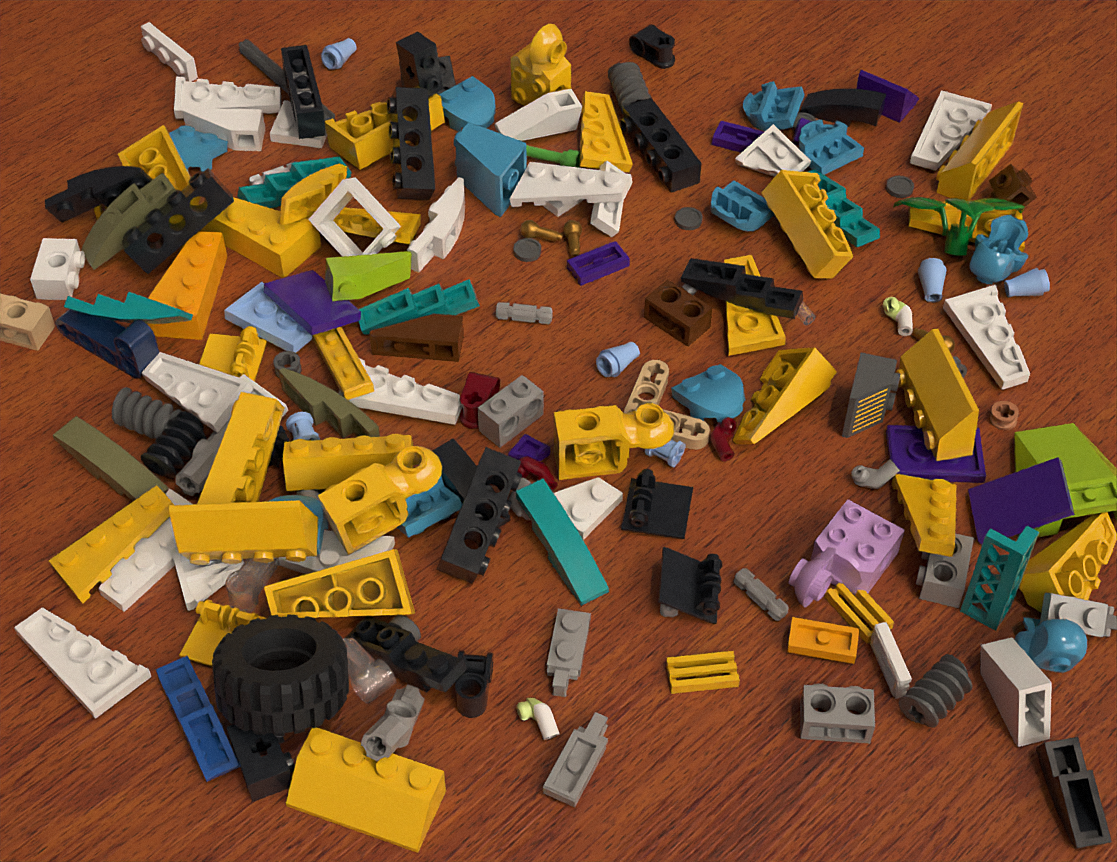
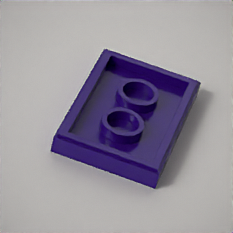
(309, 302)
(913, 459)
(1021, 500)

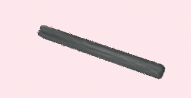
(271, 69)

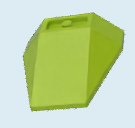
(1087, 471)

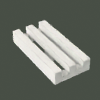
(890, 660)

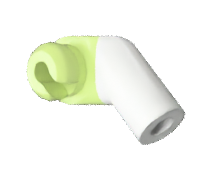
(900, 313)
(541, 713)

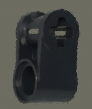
(654, 46)
(474, 681)

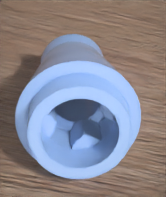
(337, 54)
(932, 278)
(1028, 284)
(616, 359)

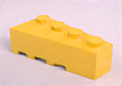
(365, 135)
(808, 222)
(261, 238)
(244, 451)
(354, 588)

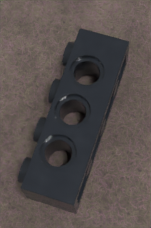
(303, 92)
(414, 104)
(661, 145)
(195, 217)
(457, 557)

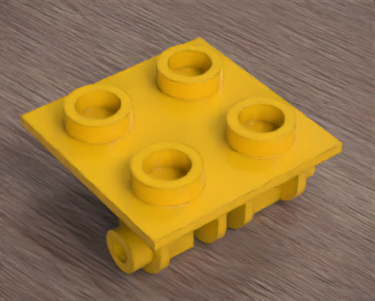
(234, 353)
(211, 627)

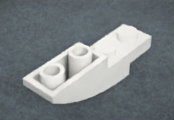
(444, 227)

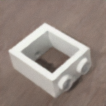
(336, 201)

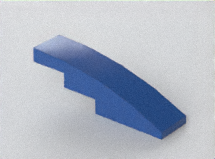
(197, 718)

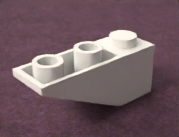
(545, 116)
(240, 127)

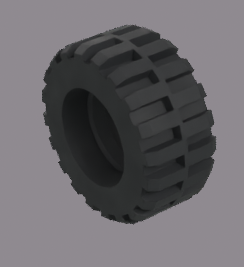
(280, 674)

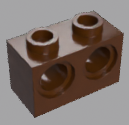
(678, 312)

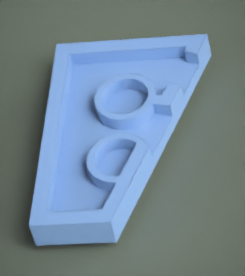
(268, 318)

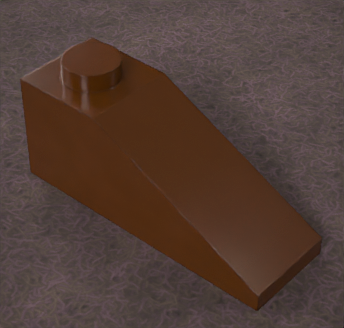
(421, 338)

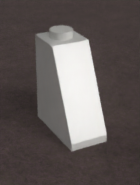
(1018, 690)

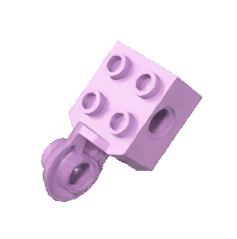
(849, 551)

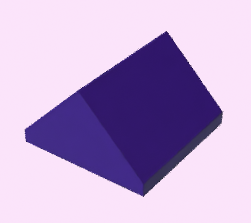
(898, 99)

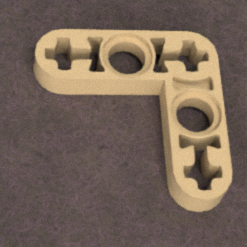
(688, 424)

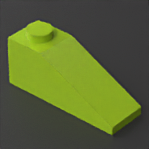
(365, 274)

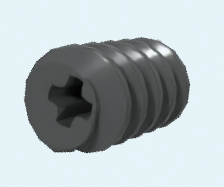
(628, 84)
(142, 413)
(936, 692)

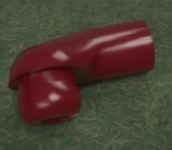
(721, 437)
(538, 469)

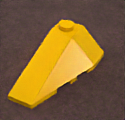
(789, 385)
(1071, 562)

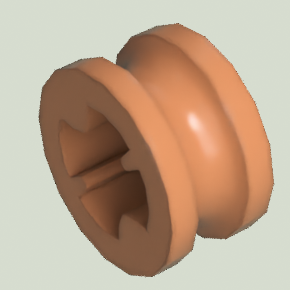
(1004, 423)

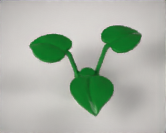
(958, 235)

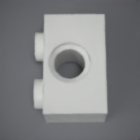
(57, 269)

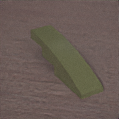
(326, 405)
(106, 459)

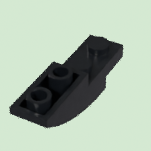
(94, 189)
(408, 659)

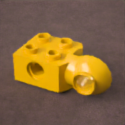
(540, 67)
(600, 437)
(375, 496)

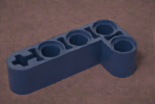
(125, 348)

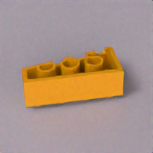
(192, 285)

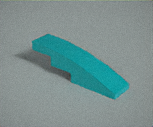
(278, 184)
(849, 215)
(408, 306)
(134, 308)
(562, 541)

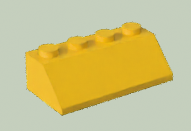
(979, 153)
(159, 155)
(939, 398)
(333, 460)
(244, 531)
(379, 798)

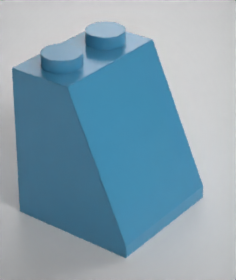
(489, 165)

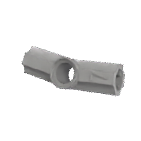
(195, 473)
(396, 724)

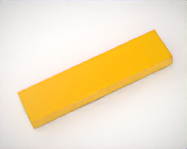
(343, 363)

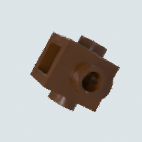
(1013, 186)

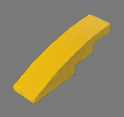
(310, 193)

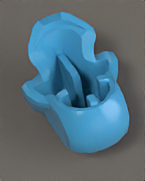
(999, 254)
(1053, 643)

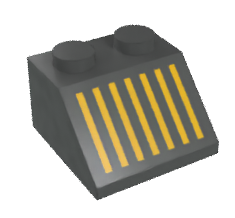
(871, 393)

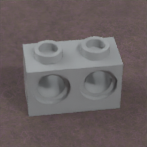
(510, 411)
(948, 569)
(837, 721)

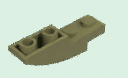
(121, 215)

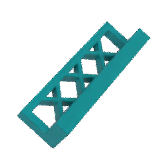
(1002, 585)

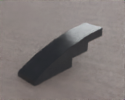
(733, 285)

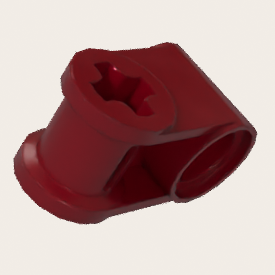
(476, 391)

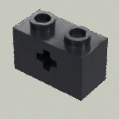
(419, 63)
(266, 773)

